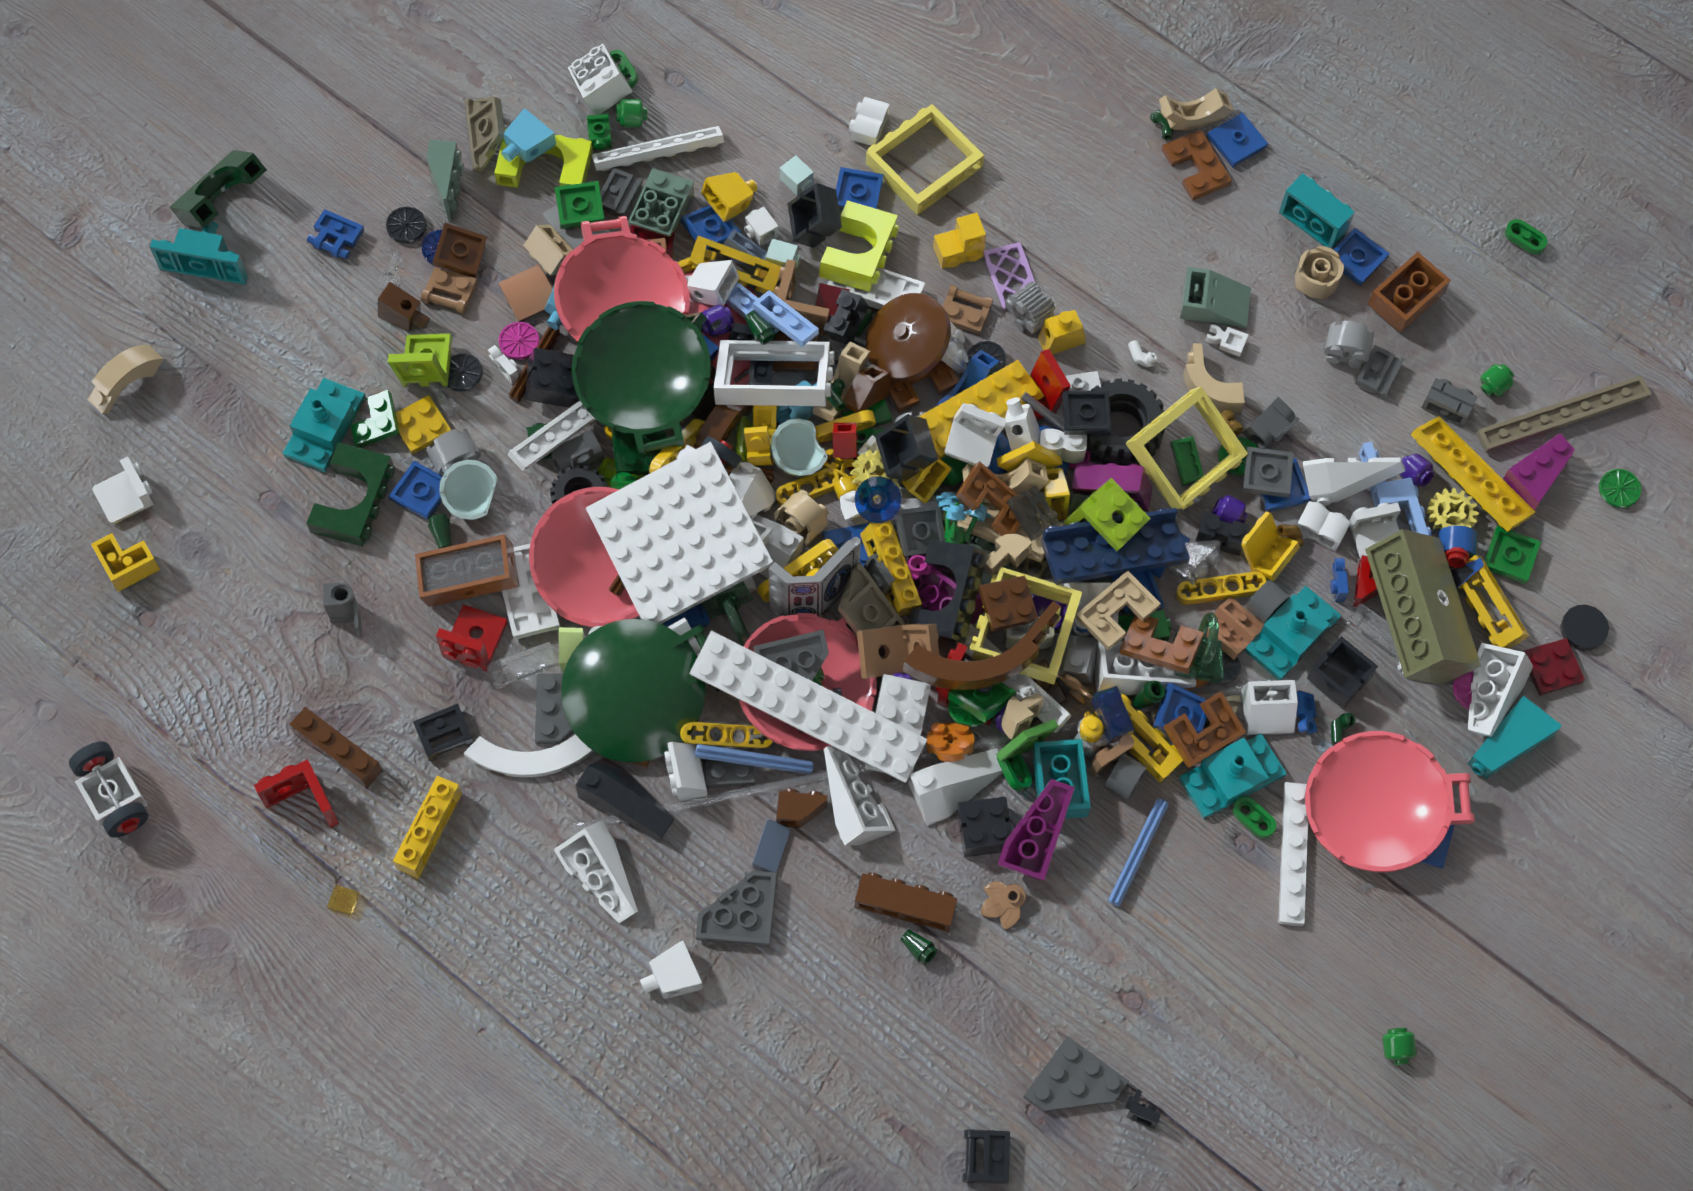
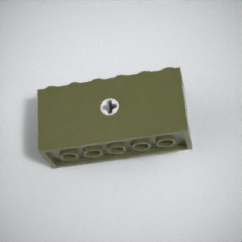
(1422, 607)

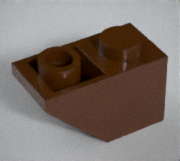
(867, 388)
(798, 808)

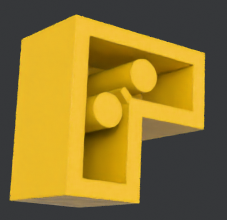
(962, 244)
(124, 566)

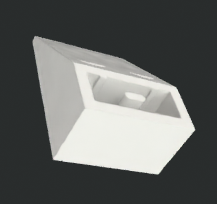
(599, 79)

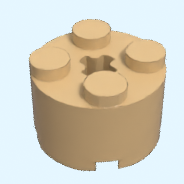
(1319, 272)
(803, 516)

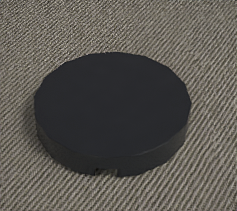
(1584, 627)

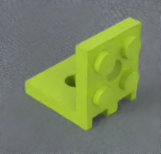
(418, 364)
(1099, 511)

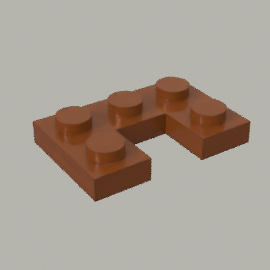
(1211, 173)
(904, 395)
(984, 483)
(1175, 656)
(1223, 730)

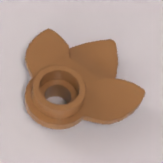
(1076, 691)
(1000, 905)

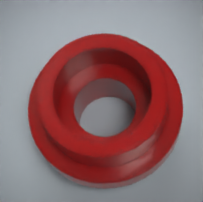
(1457, 557)

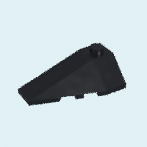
(620, 795)

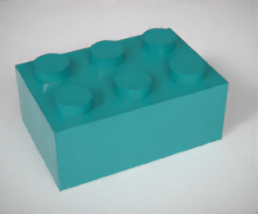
(1316, 211)
(1066, 764)

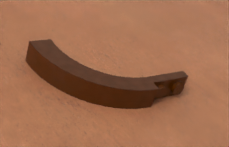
(982, 673)

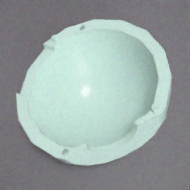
(796, 448)
(468, 489)

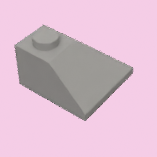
(1078, 657)

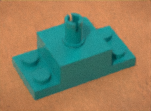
(199, 255)
(322, 423)
(1292, 632)
(1232, 775)

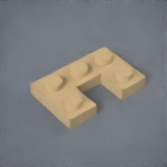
(1098, 613)

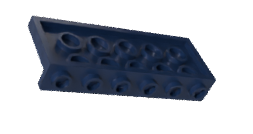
(1081, 553)

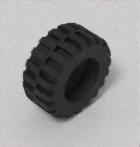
(1133, 400)

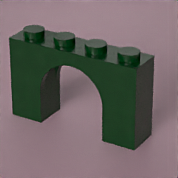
(195, 205)
(355, 523)

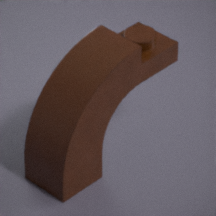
(722, 422)

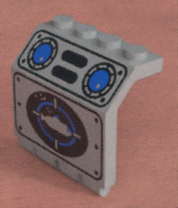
(813, 593)

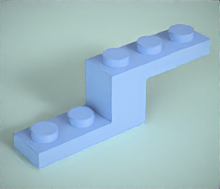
(775, 312)
(1397, 491)

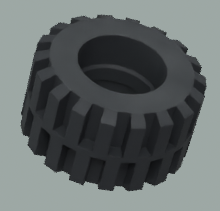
(575, 480)

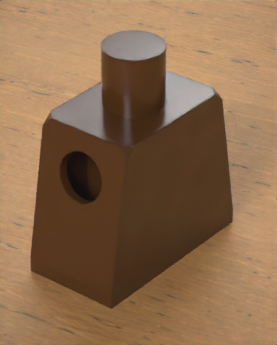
(400, 308)

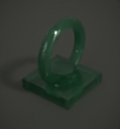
(728, 603)
(1208, 660)

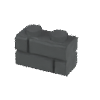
(1449, 401)

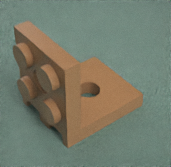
(816, 315)
(898, 644)

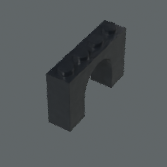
(968, 566)

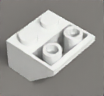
(1269, 707)
(687, 776)

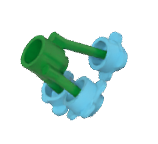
(955, 512)

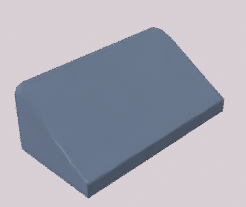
(743, 244)
(771, 846)

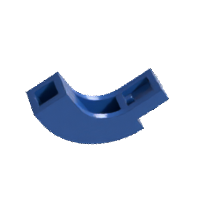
(979, 367)

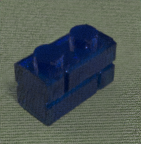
(1112, 713)

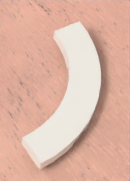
(527, 763)

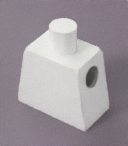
(712, 282)
(1020, 424)
(672, 973)

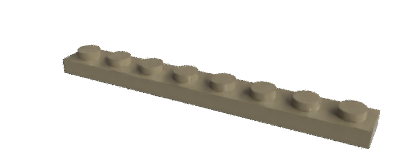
(1563, 413)

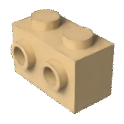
(547, 248)

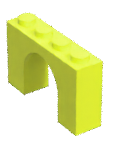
(572, 152)
(861, 269)

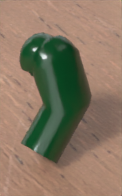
(1157, 117)
(836, 392)
(1340, 725)

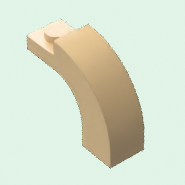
(1196, 113)
(851, 361)
(121, 371)
(1222, 394)
(1020, 479)

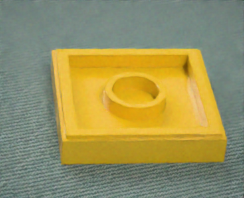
(1031, 450)

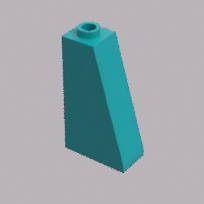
(1515, 736)

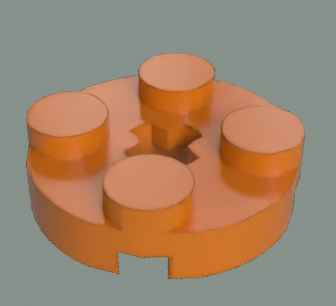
(938, 740)

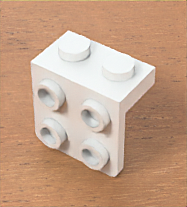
(974, 434)
(123, 493)
(1373, 525)

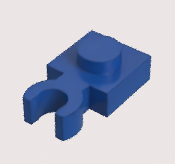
(1339, 584)
(1306, 712)

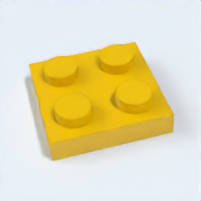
(421, 424)

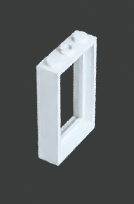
(766, 394)

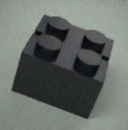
(814, 215)
(552, 380)
(906, 447)
(1344, 672)
(983, 826)

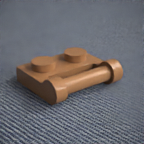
(451, 284)
(966, 317)
(1107, 758)

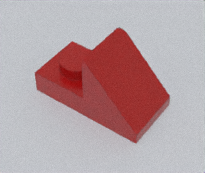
(1365, 586)

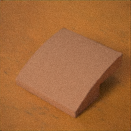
(526, 292)
(1236, 627)

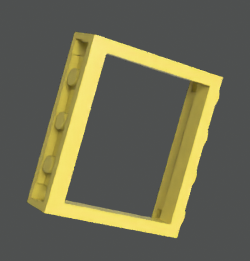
(944, 184)
(1220, 428)
(1044, 589)

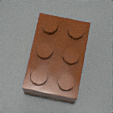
(1409, 292)

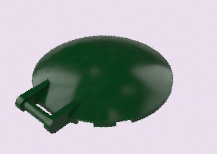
(642, 371)
(632, 689)

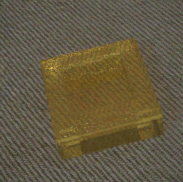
(343, 900)

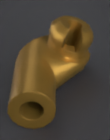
(1292, 532)

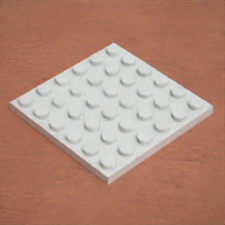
(679, 535)

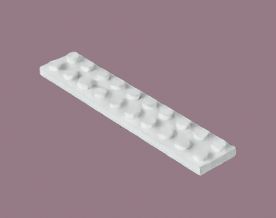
(808, 706)

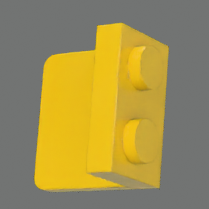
(1267, 550)

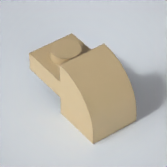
(1009, 548)
(1020, 714)

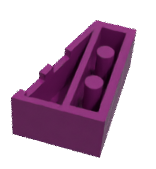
(1539, 470)
(1130, 478)

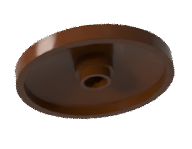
(908, 336)

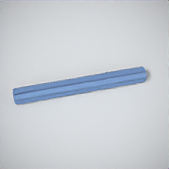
(753, 759)
(1138, 852)

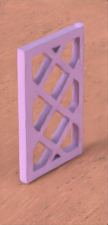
(993, 269)

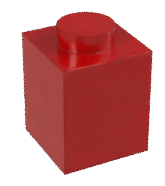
(845, 440)

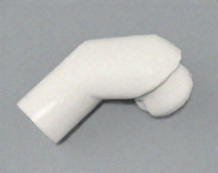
(1140, 357)

